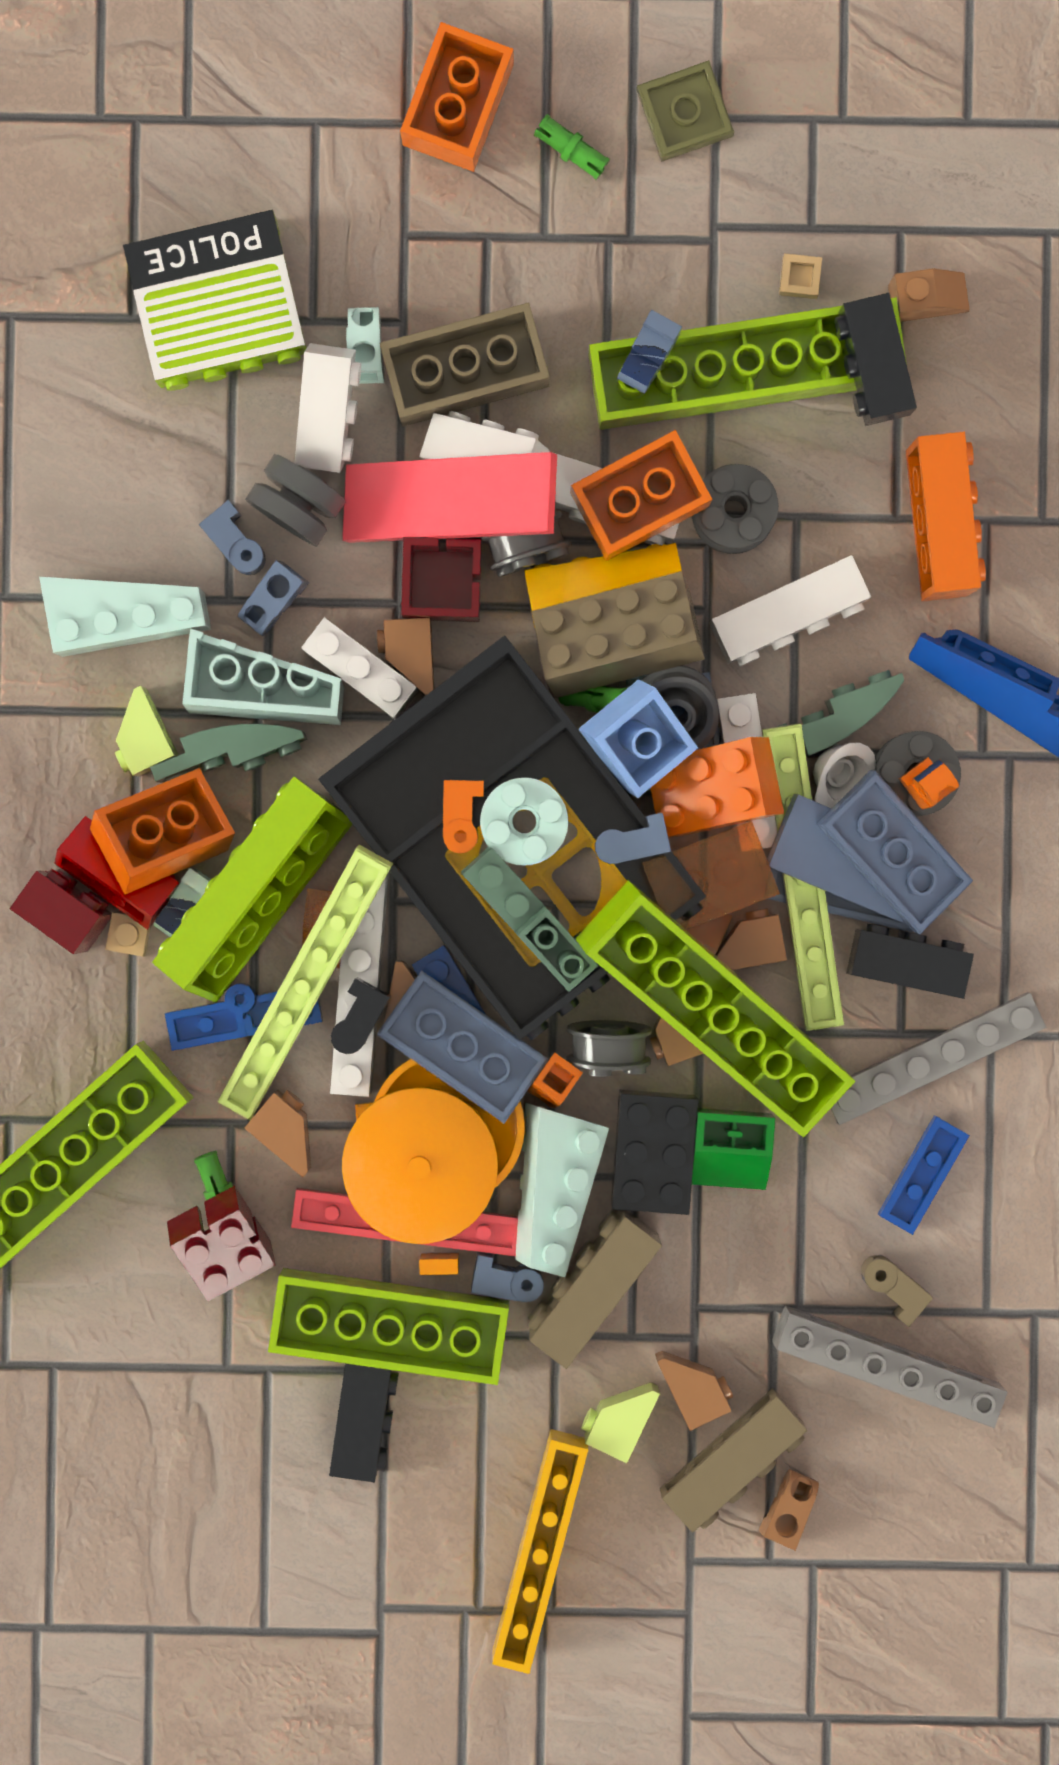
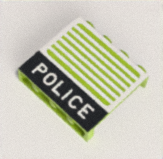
(215, 300)

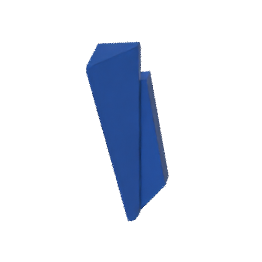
(995, 681)

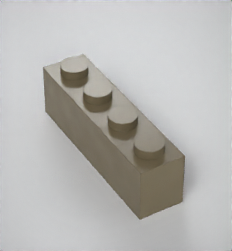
(733, 1461)

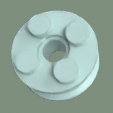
(498, 817)

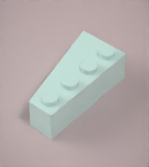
(253, 684)
(555, 1186)

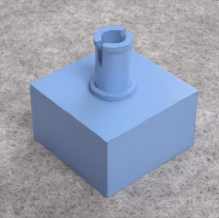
(638, 738)

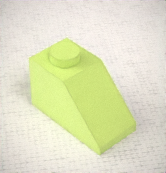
(143, 736)
(620, 1421)

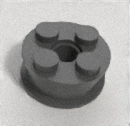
(759, 501)
(521, 551)
(693, 692)
(909, 749)
(609, 1046)

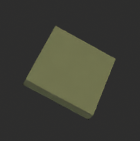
(685, 110)

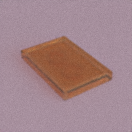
(724, 866)

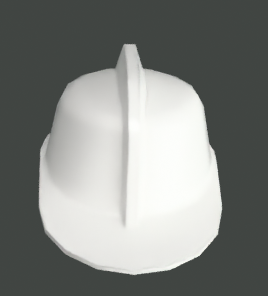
(840, 770)

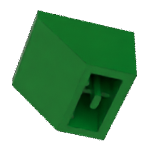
(733, 1148)

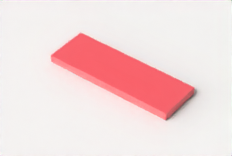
(450, 498)

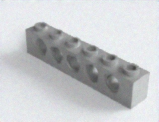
(889, 1366)

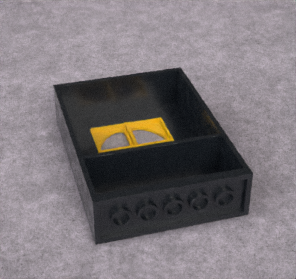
(490, 727)

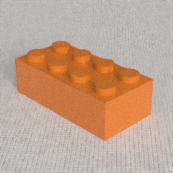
(944, 516)

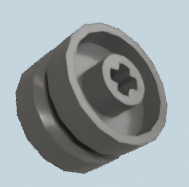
(298, 495)

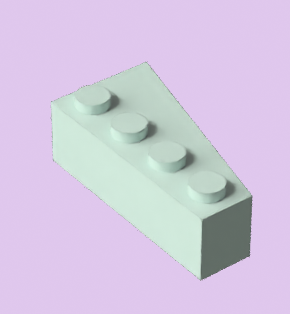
(114, 614)

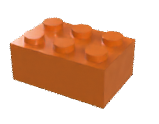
(457, 96)
(640, 495)
(719, 788)
(162, 830)

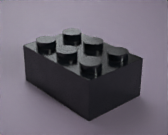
(654, 1152)

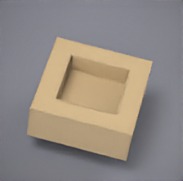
(800, 276)
(127, 935)

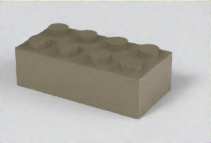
(465, 364)
(618, 635)
(593, 1287)

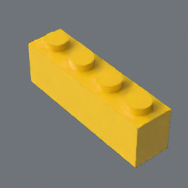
(588, 576)

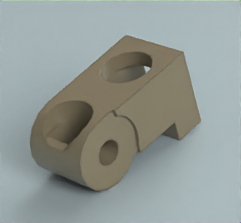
(886, 1277)

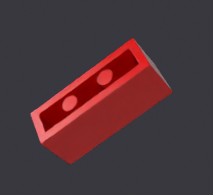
(84, 861)

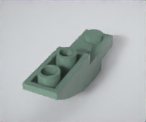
(848, 711)
(241, 742)
(529, 918)

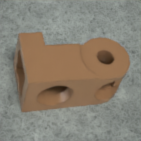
(790, 1509)

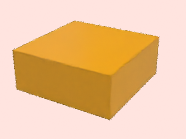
(439, 1263)

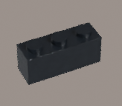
(875, 359)
(910, 961)
(362, 1422)

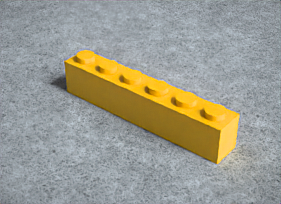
(539, 1551)

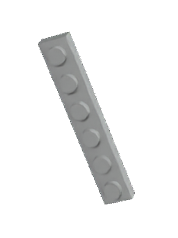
(939, 1056)

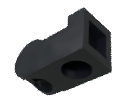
(354, 1030)

